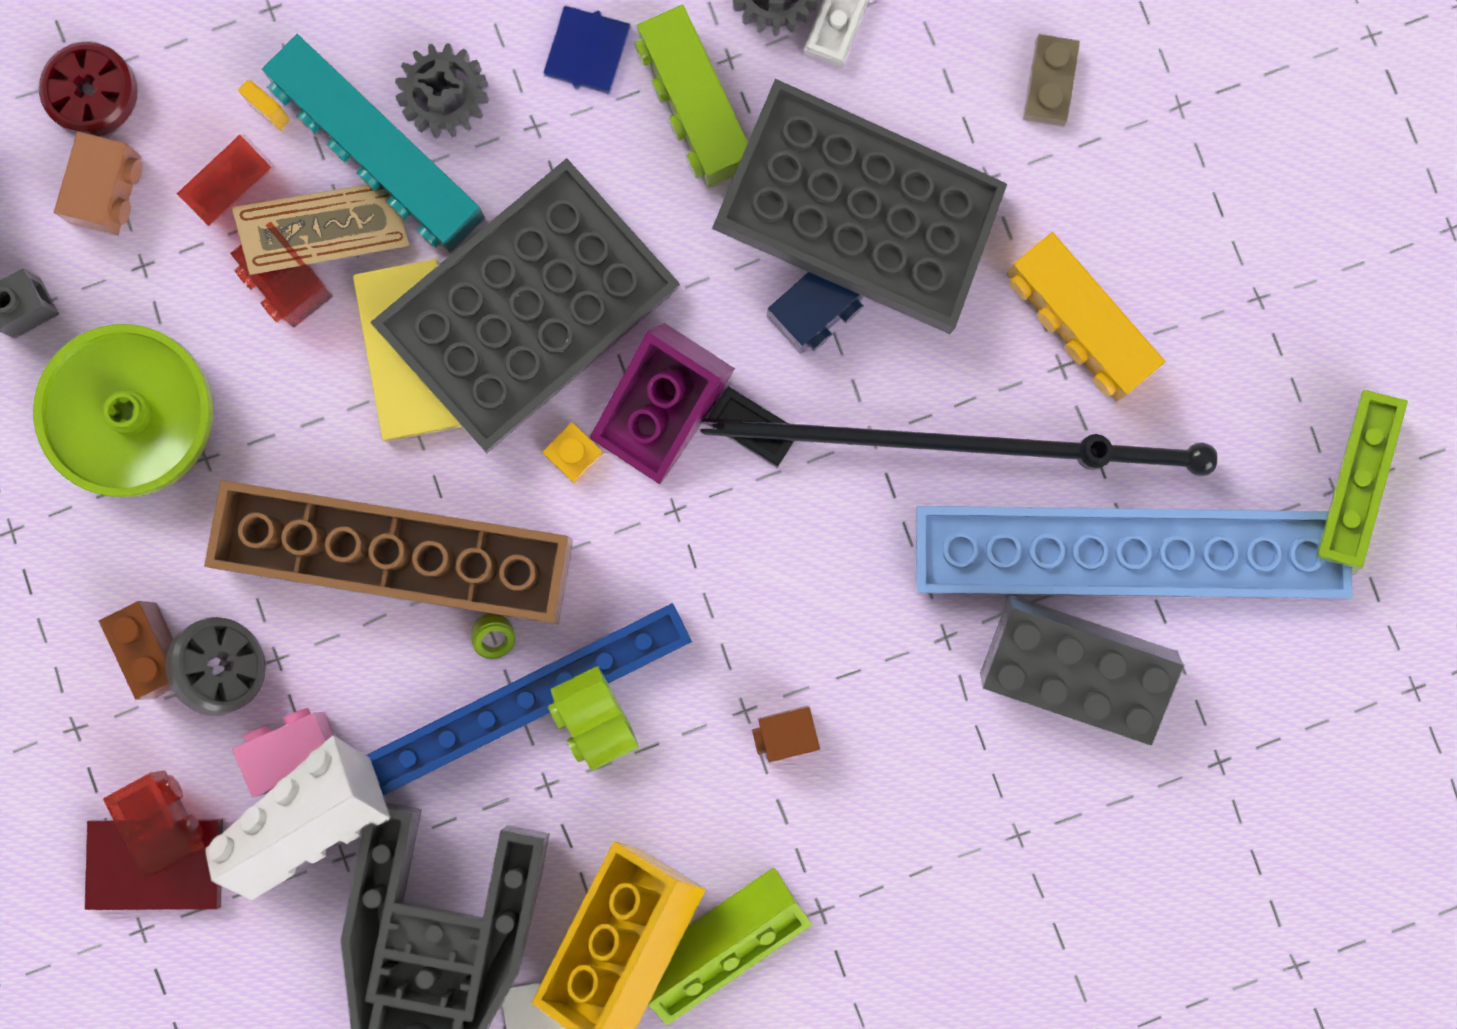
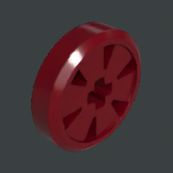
(101, 68)

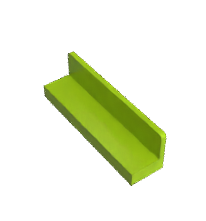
(1362, 479)
(728, 944)

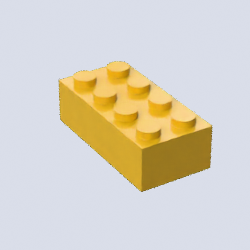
(618, 942)

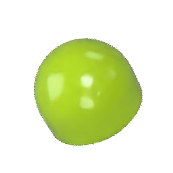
(489, 623)

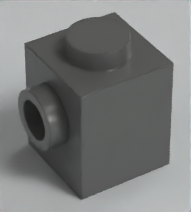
(24, 303)

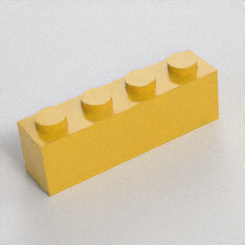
(1084, 317)

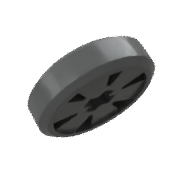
(192, 677)

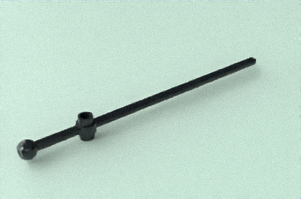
(1198, 459)

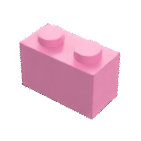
(274, 754)

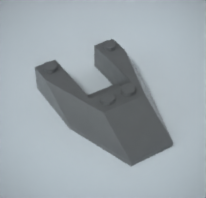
(428, 963)

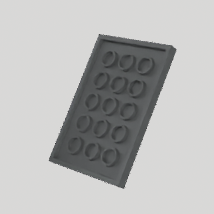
(861, 206)
(526, 305)

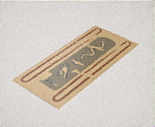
(318, 227)

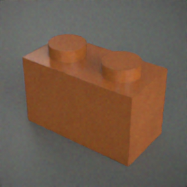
(140, 647)

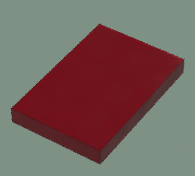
(116, 883)

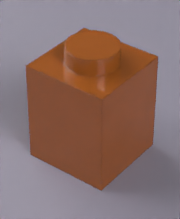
(786, 734)

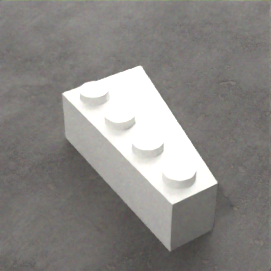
(298, 820)

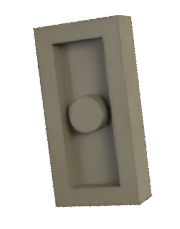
(1051, 80)

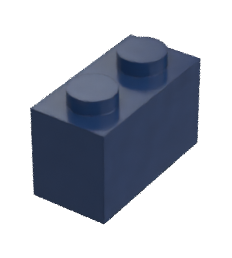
(811, 309)

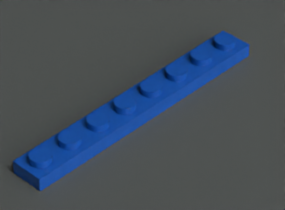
(524, 699)

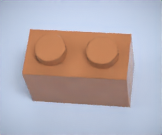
(98, 184)

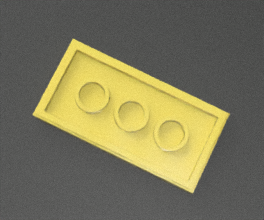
(401, 398)

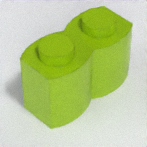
(593, 719)

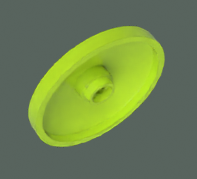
(123, 411)

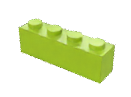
(693, 93)

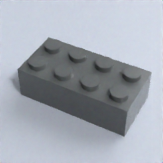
(1081, 670)

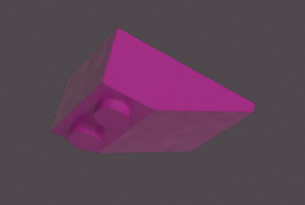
(661, 401)

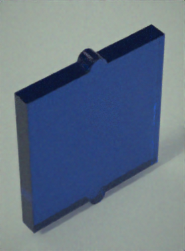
(587, 49)

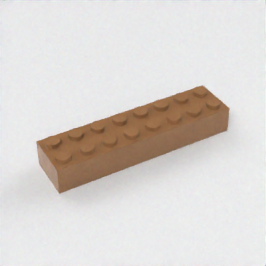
(389, 552)

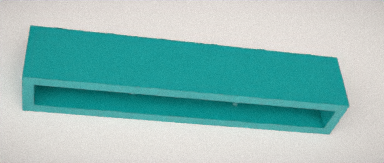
(373, 143)

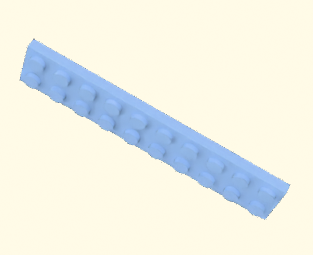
(1125, 553)

